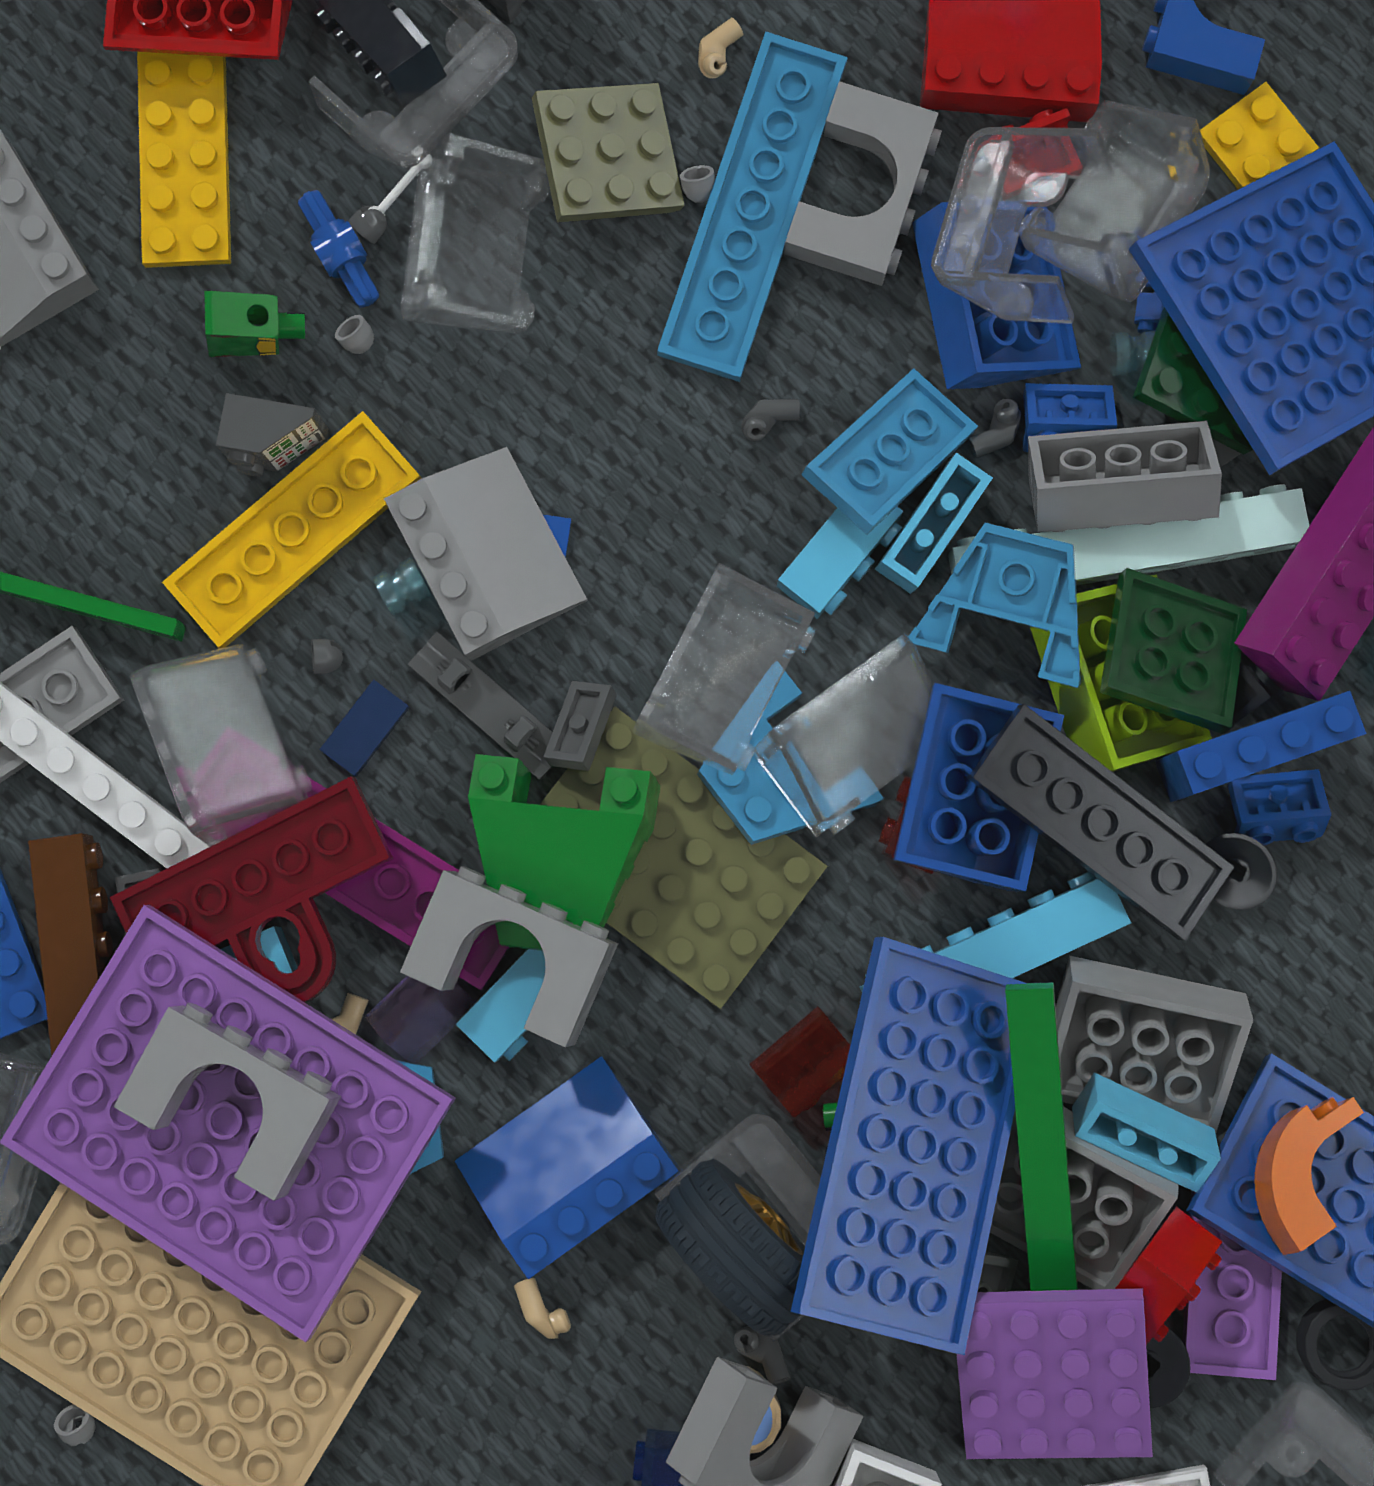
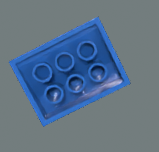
(978, 345)
(948, 818)
(566, 1167)

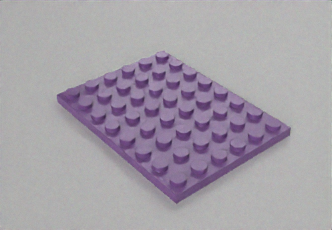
(180, 1178)

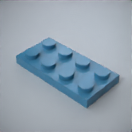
(889, 451)

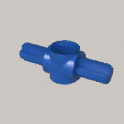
(338, 248)

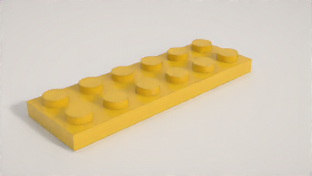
(183, 160)
(291, 531)

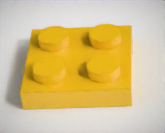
(1256, 137)

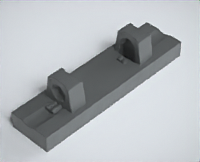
(484, 703)

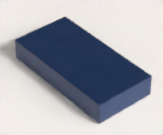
(364, 728)

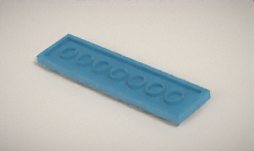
(751, 207)

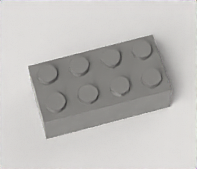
(1124, 476)

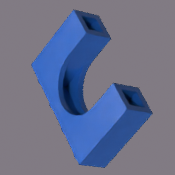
(1200, 50)
(1260, 746)

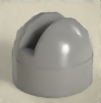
(697, 182)
(355, 335)
(66, 1427)

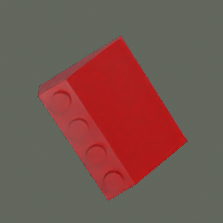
(198, 27)
(1013, 57)

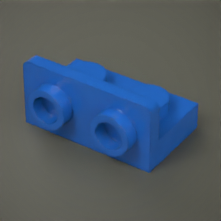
(1067, 409)
(1280, 806)

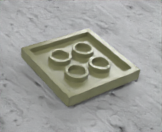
(607, 152)

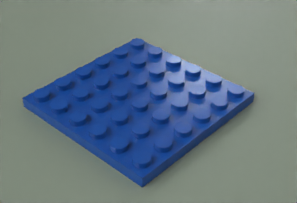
(1278, 302)

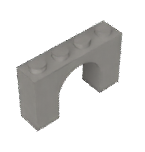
(901, 138)
(573, 954)
(292, 1103)
(726, 1416)

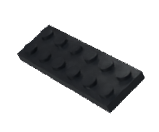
(1101, 822)

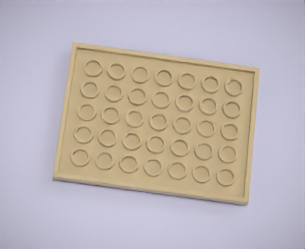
(182, 1358)

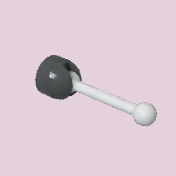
(370, 219)

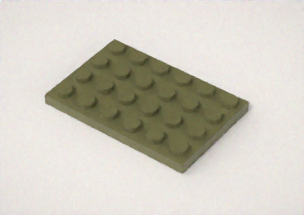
(698, 887)

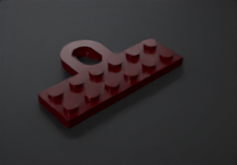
(269, 875)

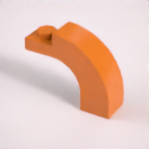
(1284, 1173)

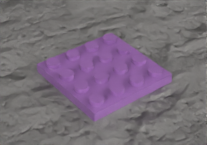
(1056, 1375)

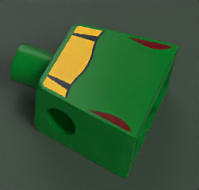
(232, 321)

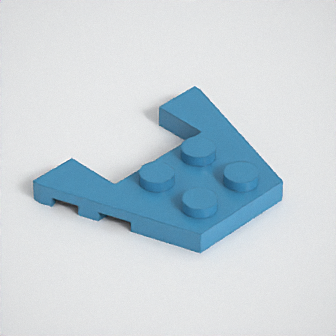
(1018, 581)
(751, 795)

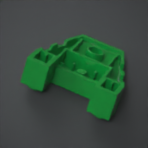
(557, 852)

